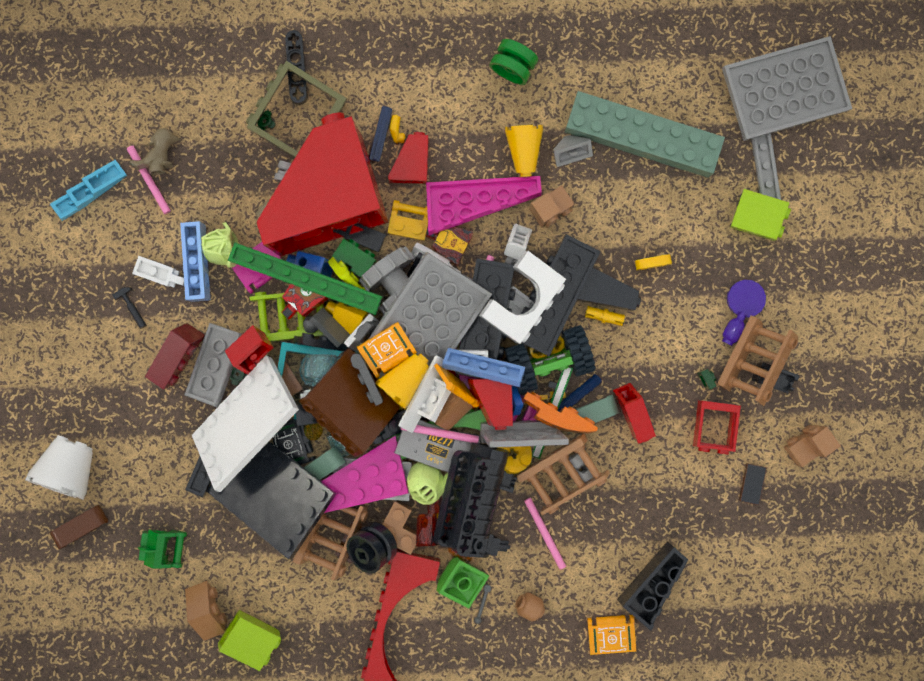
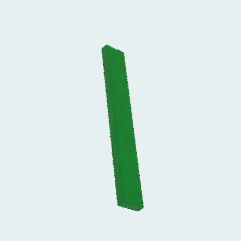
(305, 278)

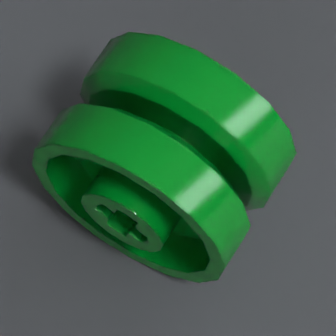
(513, 61)

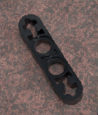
(301, 65)

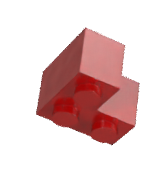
(249, 349)

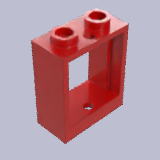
(732, 430)

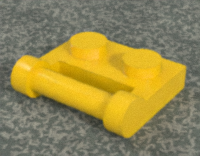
(406, 226)

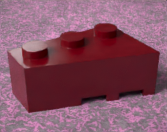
(174, 355)

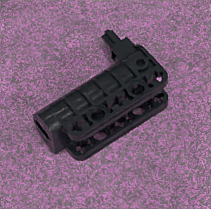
(473, 502)

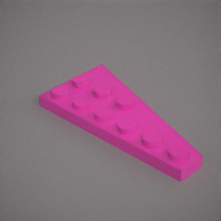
(466, 200)

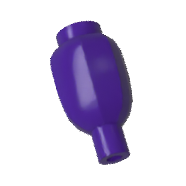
(734, 329)

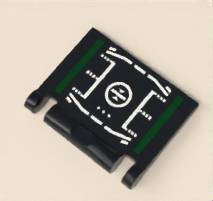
(293, 442)

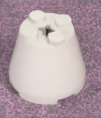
(63, 468)

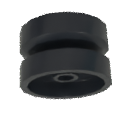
(371, 547)

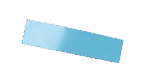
(88, 190)

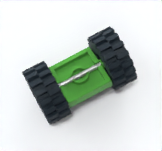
(576, 353)

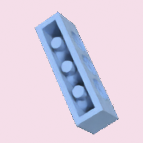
(194, 262)

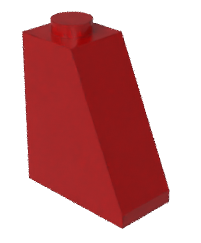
(412, 161)
(494, 401)
(635, 413)

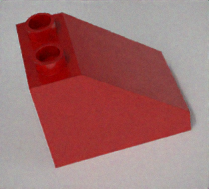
(323, 191)

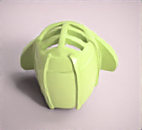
(218, 245)
(422, 479)

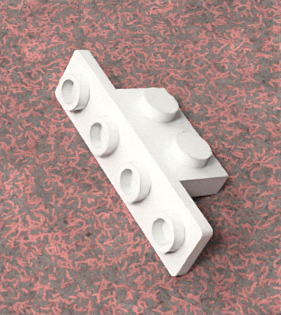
(427, 400)

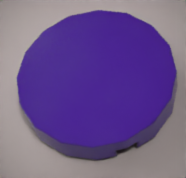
(746, 297)

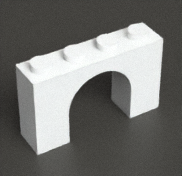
(547, 284)

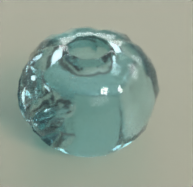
(315, 366)

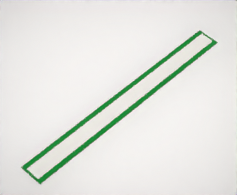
(556, 400)

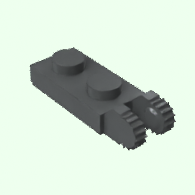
(366, 378)

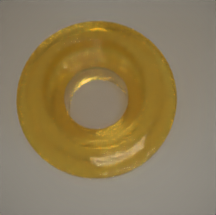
(317, 431)

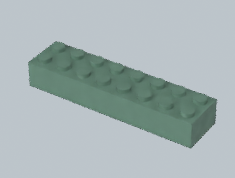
(644, 134)

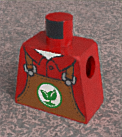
(301, 301)

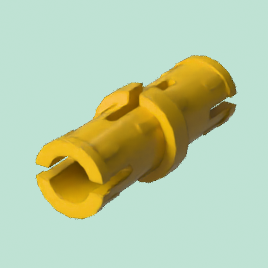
(604, 316)

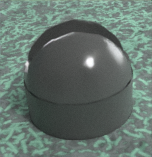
(308, 326)

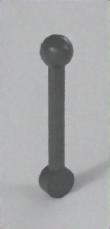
(487, 588)

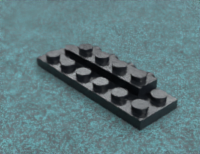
(573, 262)
(498, 280)

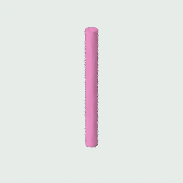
(150, 182)
(445, 434)
(545, 534)

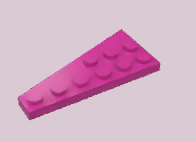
(369, 478)

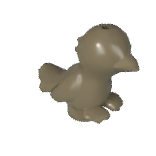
(157, 158)

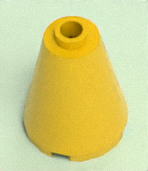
(524, 147)
(404, 379)

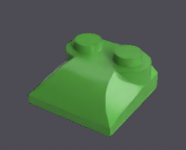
(461, 582)

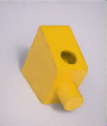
(346, 315)

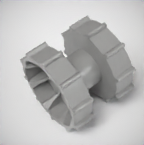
(389, 274)

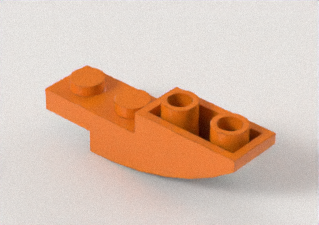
(565, 420)

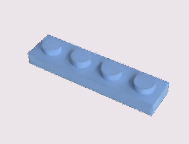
(483, 367)

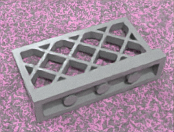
(522, 434)

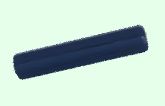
(380, 134)
(580, 392)

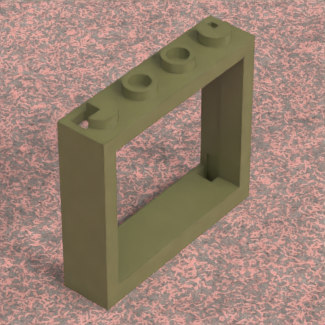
(272, 87)

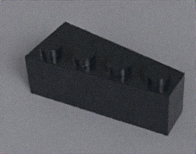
(653, 585)

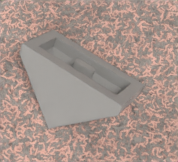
(572, 149)

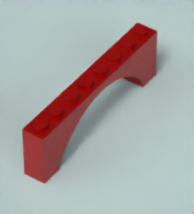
(405, 574)

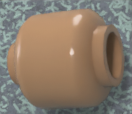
(530, 606)

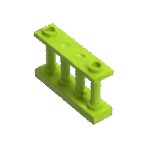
(284, 332)

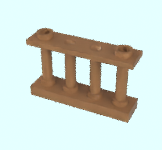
(745, 346)
(561, 455)
(305, 554)

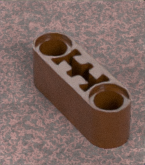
(78, 527)

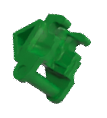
(154, 548)

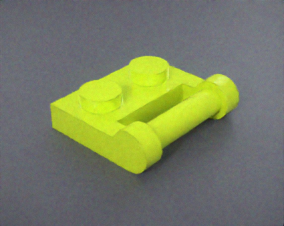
(343, 273)

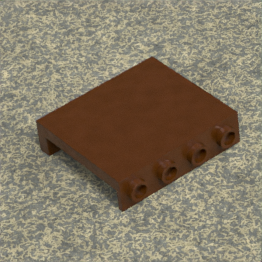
(344, 409)

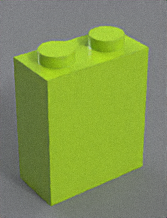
(760, 215)
(249, 640)

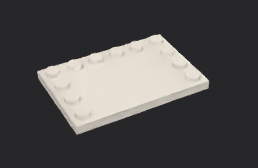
(244, 423)

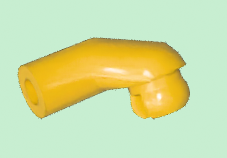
(394, 129)

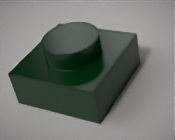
(707, 378)

